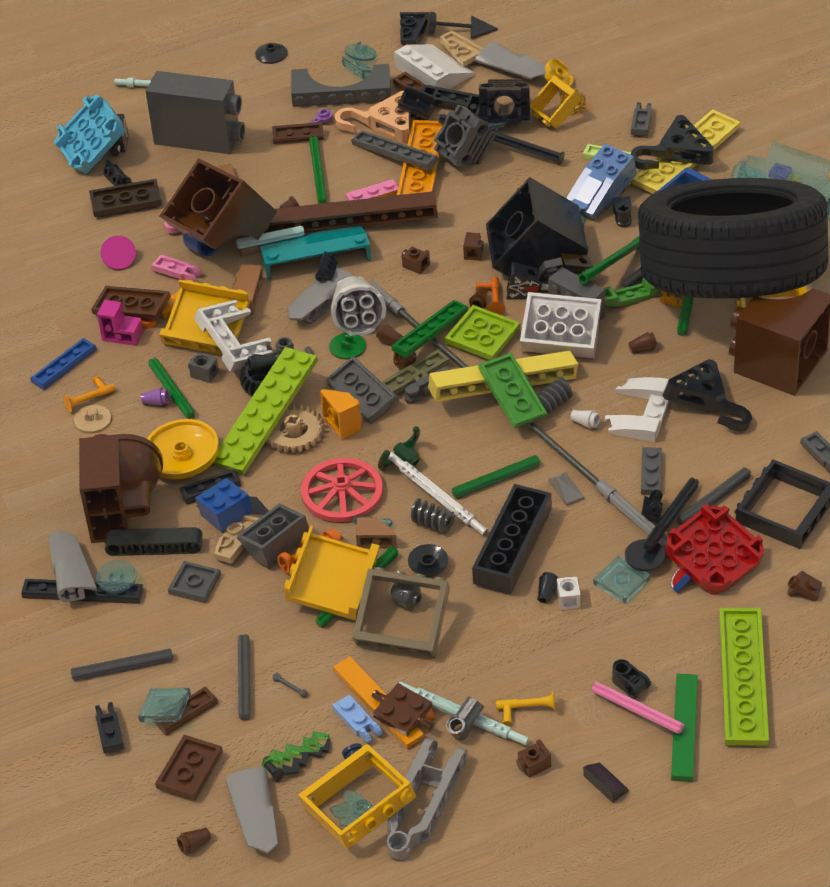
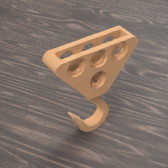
(380, 117)

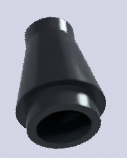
(259, 362)
(546, 587)

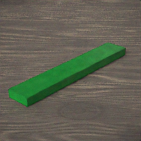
(429, 328)
(685, 741)

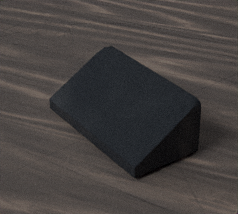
(604, 781)

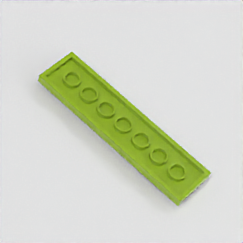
(264, 410)
(743, 677)

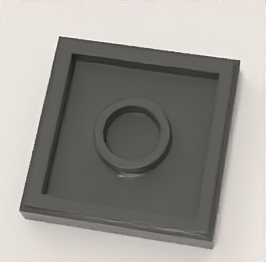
(194, 582)

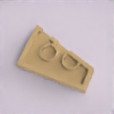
(460, 48)

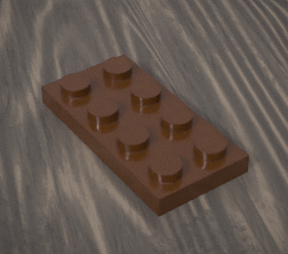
(135, 302)

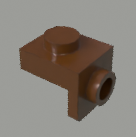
(805, 585)

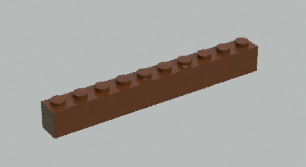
(357, 212)

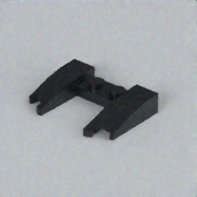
(452, 98)

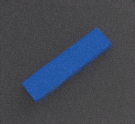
(63, 364)

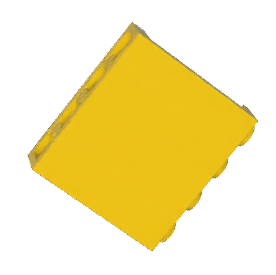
(182, 327)
(329, 574)

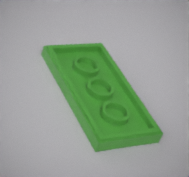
(512, 390)

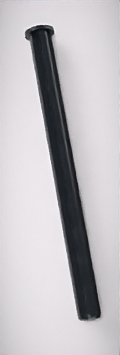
(523, 145)

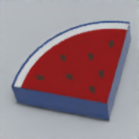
(679, 580)

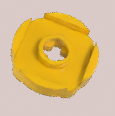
(558, 69)

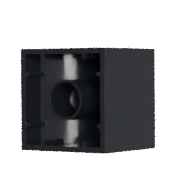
(534, 228)

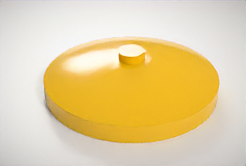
(186, 447)

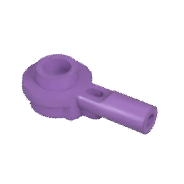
(324, 116)

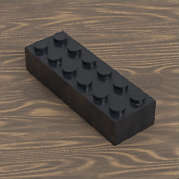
(512, 538)

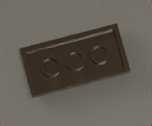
(125, 197)

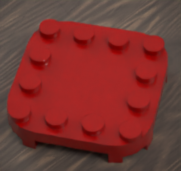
(714, 549)

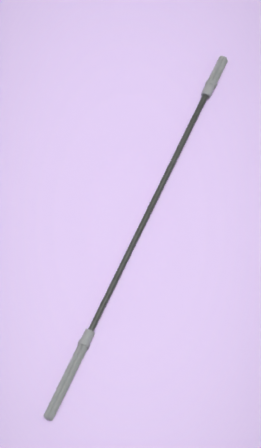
(605, 489)

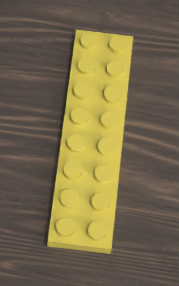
(713, 126)

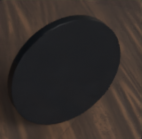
(642, 559)

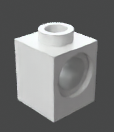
(568, 593)

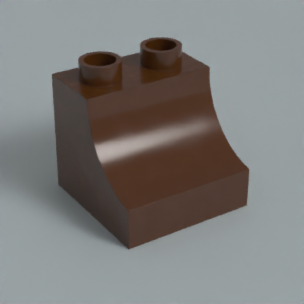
(217, 207)
(781, 339)

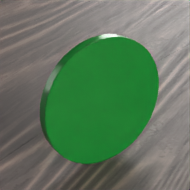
(345, 346)

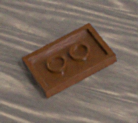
(189, 767)

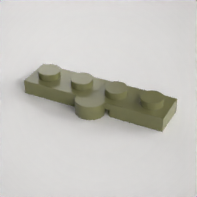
(434, 361)

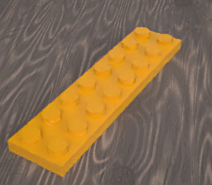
(414, 178)

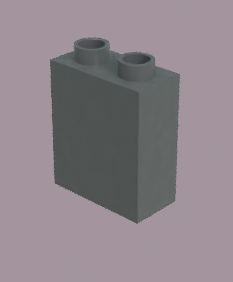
(194, 112)

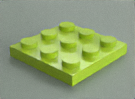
(482, 332)

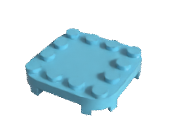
(89, 133)

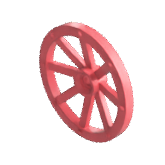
(341, 486)

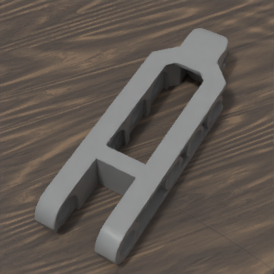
(401, 844)

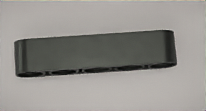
(153, 541)

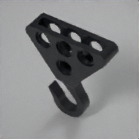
(677, 139)
(709, 387)

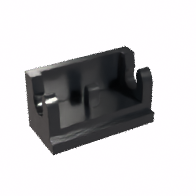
(417, 102)

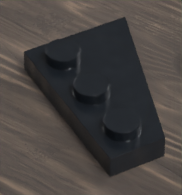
(412, 26)

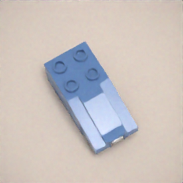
(602, 180)

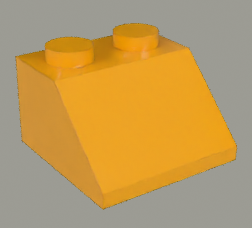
(341, 412)

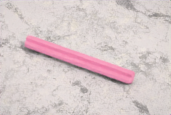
(638, 707)

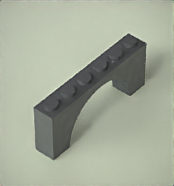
(308, 92)

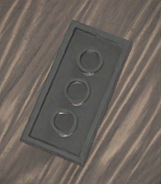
(364, 386)

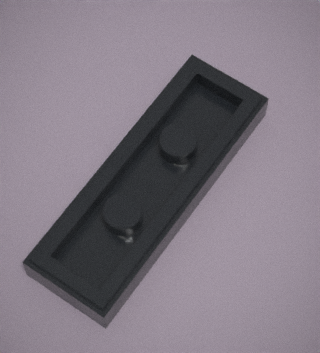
(194, 489)

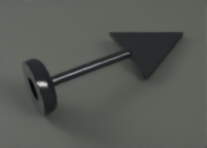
(477, 26)

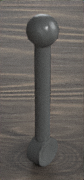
(277, 678)

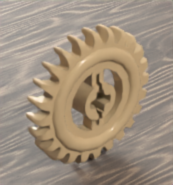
(295, 422)

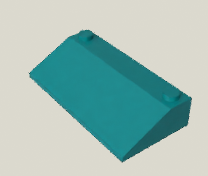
(314, 245)

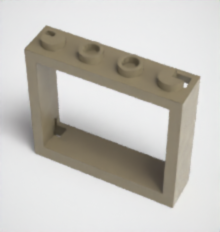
(395, 643)

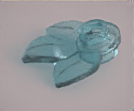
(351, 808)

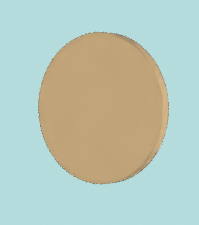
(92, 419)

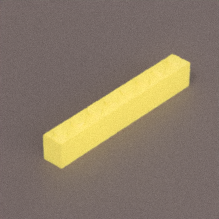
(470, 382)

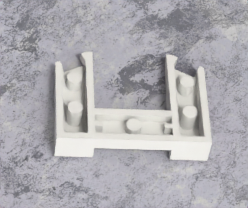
(215, 321)
(648, 425)

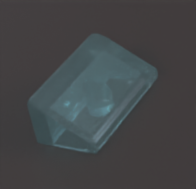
(357, 67)

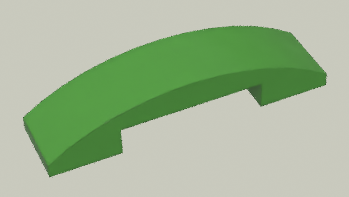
(630, 295)

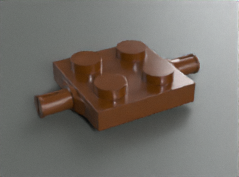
(402, 709)

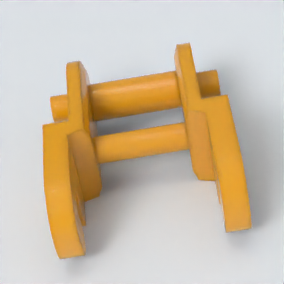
(668, 298)

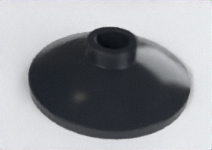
(271, 53)
(428, 559)

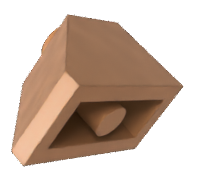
(376, 532)

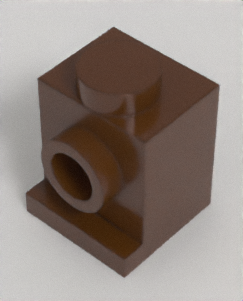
(473, 246)
(415, 259)
(534, 759)

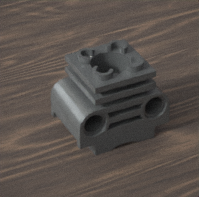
(463, 137)

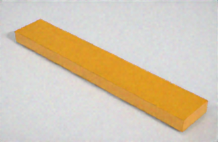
(363, 687)

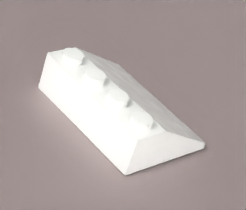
(431, 66)
(560, 324)

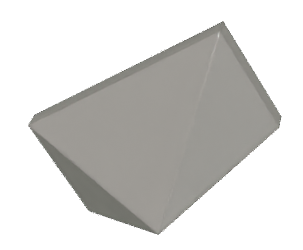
(565, 488)

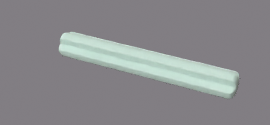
(270, 237)

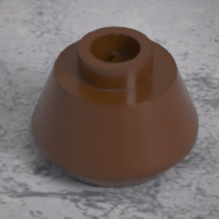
(403, 362)

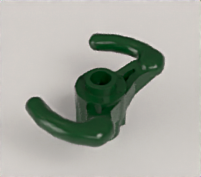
(404, 451)

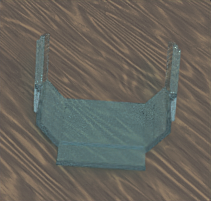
(788, 164)

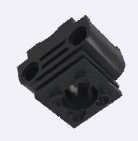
(495, 112)

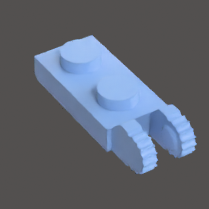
(356, 718)

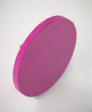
(118, 252)

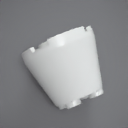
(357, 306)

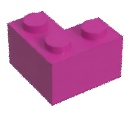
(116, 326)

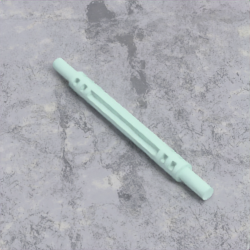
(482, 721)

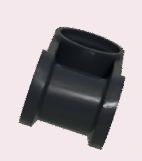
(622, 210)
(629, 678)

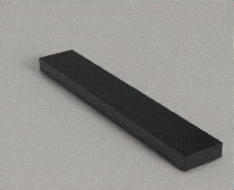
(48, 590)

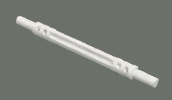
(438, 494)

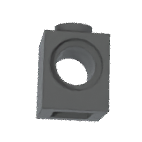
(203, 367)

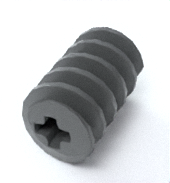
(555, 394)
(432, 517)

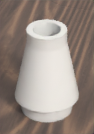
(587, 418)

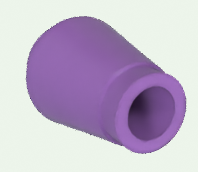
(156, 397)

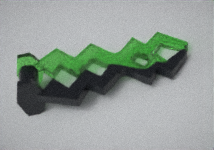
(304, 750)

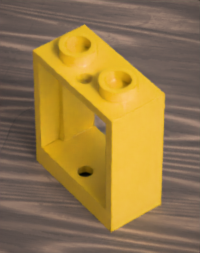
(547, 94)

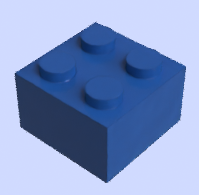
(224, 504)

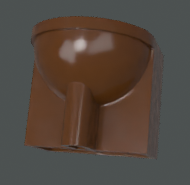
(116, 480)

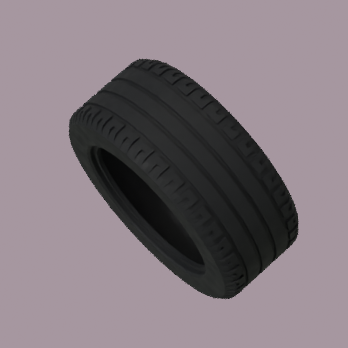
(733, 237)

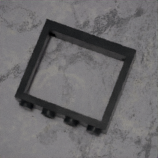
(793, 477)

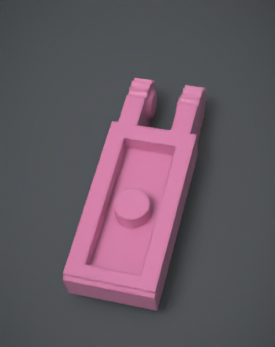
(176, 268)

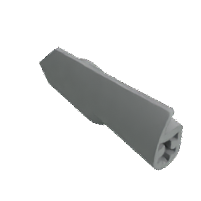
(506, 60)
(316, 298)
(69, 567)
(253, 806)

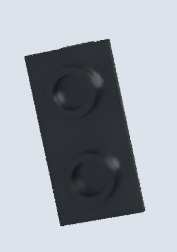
(115, 174)
(326, 268)
(652, 506)

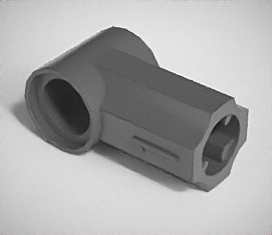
(466, 716)

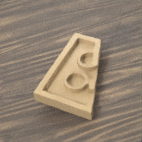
(229, 546)

